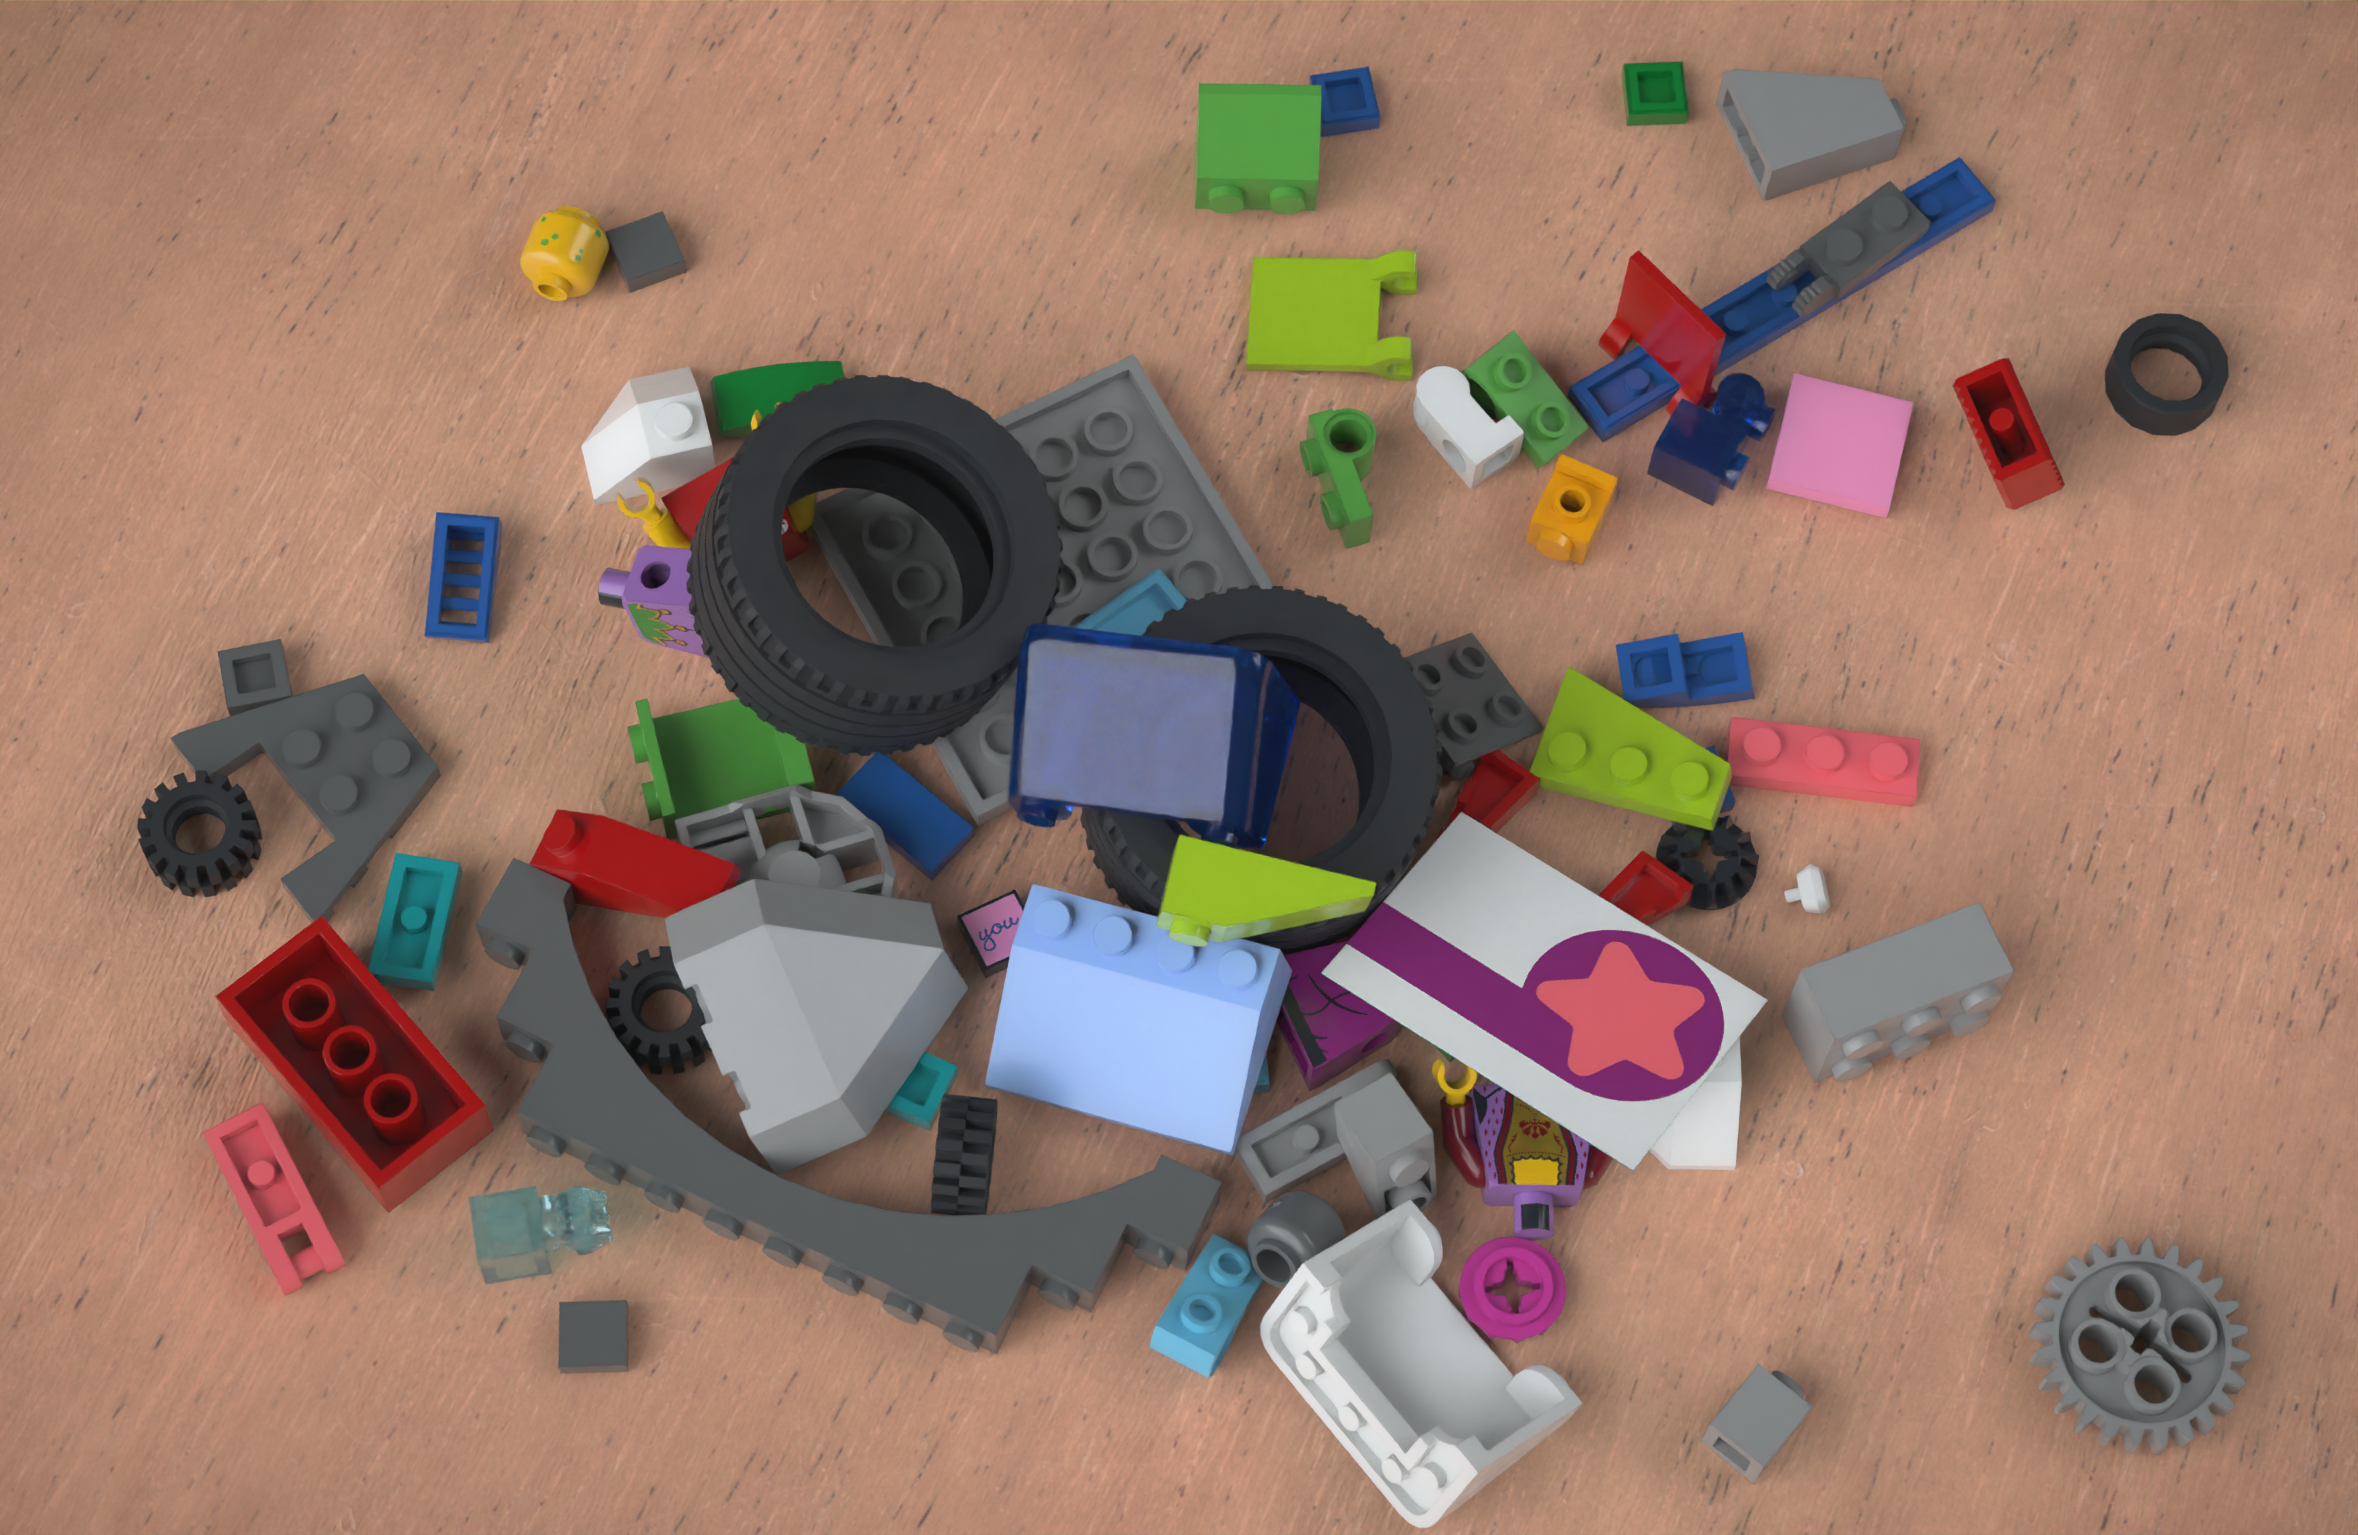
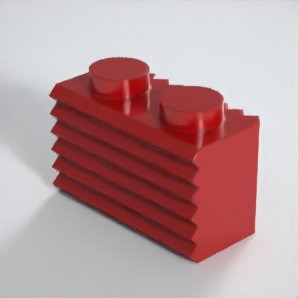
(2008, 434)

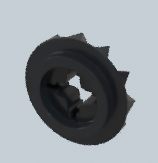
(1731, 877)

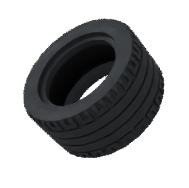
(945, 465)
(1362, 691)

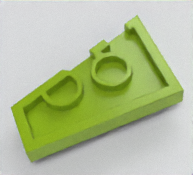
(1626, 758)

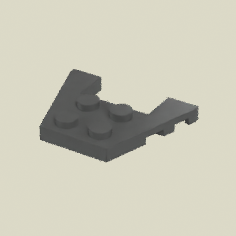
(342, 759)

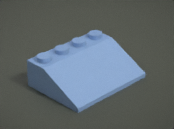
(1132, 1023)

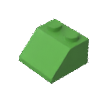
(1257, 147)

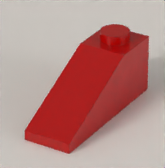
(629, 867)

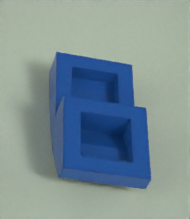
(1685, 674)

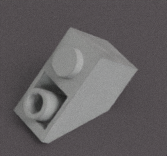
(1387, 1146)

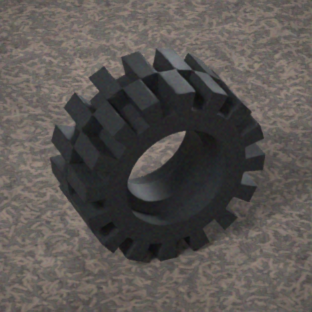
(192, 799)
(640, 1040)
(964, 1155)

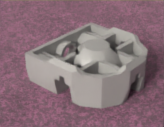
(829, 841)

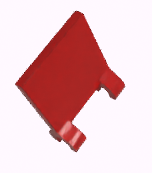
(1668, 329)

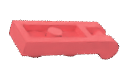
(272, 1196)

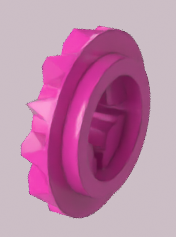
(1532, 1268)

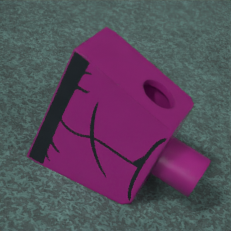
(1326, 1023)

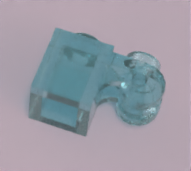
(520, 1228)

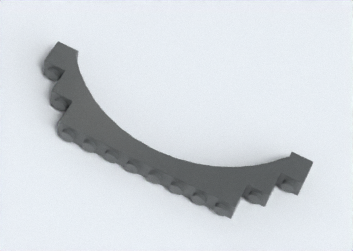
(936, 1268)

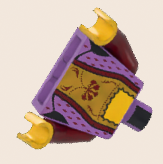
(1515, 1152)

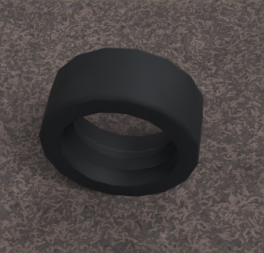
(2182, 337)

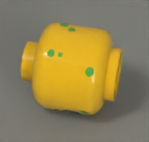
(564, 253)

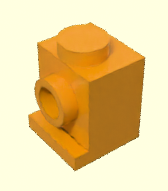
(1585, 496)

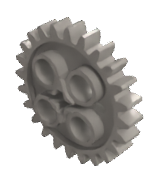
(2106, 1390)

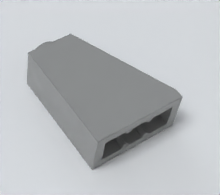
(1807, 126)

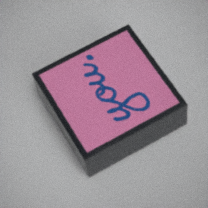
(991, 931)

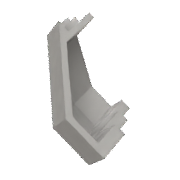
(814, 1005)

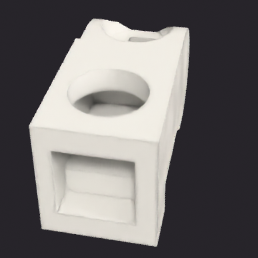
(1461, 428)

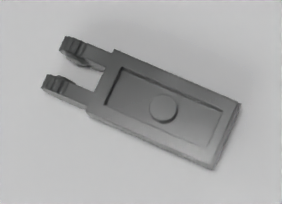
(1851, 248)

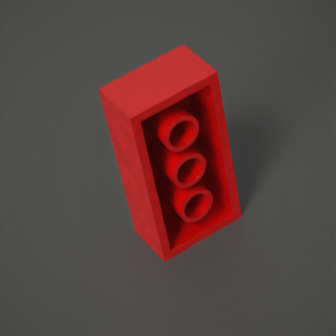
(355, 1063)

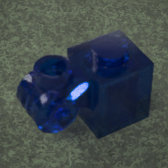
(1704, 448)

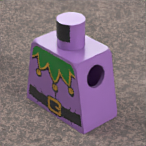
(655, 597)

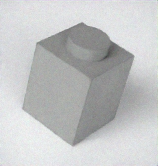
(1757, 1422)

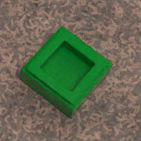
(1654, 93)

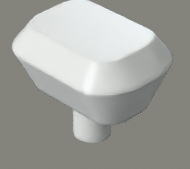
(1810, 890)

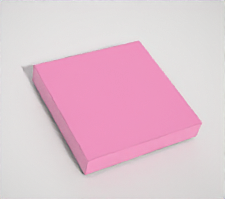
(1839, 445)

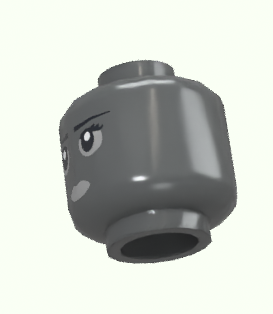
(1291, 1233)

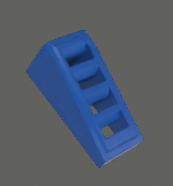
(471, 528)

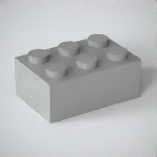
(1897, 994)

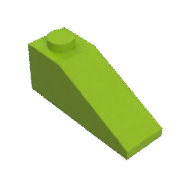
(1240, 894)

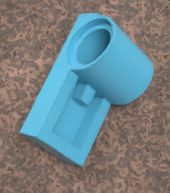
(1208, 1307)

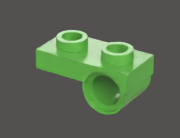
(1515, 384)
(1341, 473)

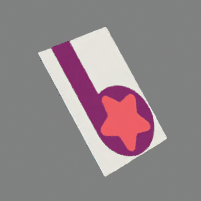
(1546, 989)

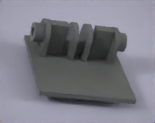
(1470, 703)

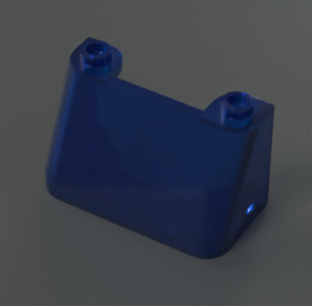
(1149, 731)

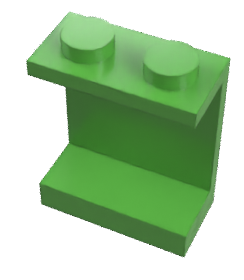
(712, 759)

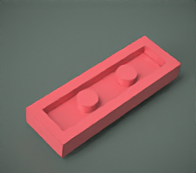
(1823, 761)

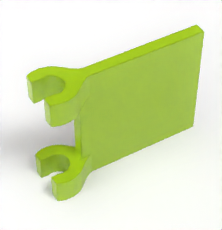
(1328, 314)

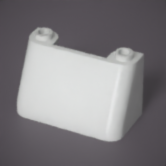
(1405, 1371)

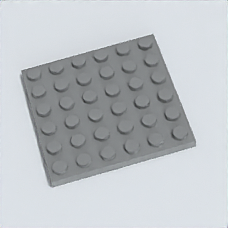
(1124, 505)

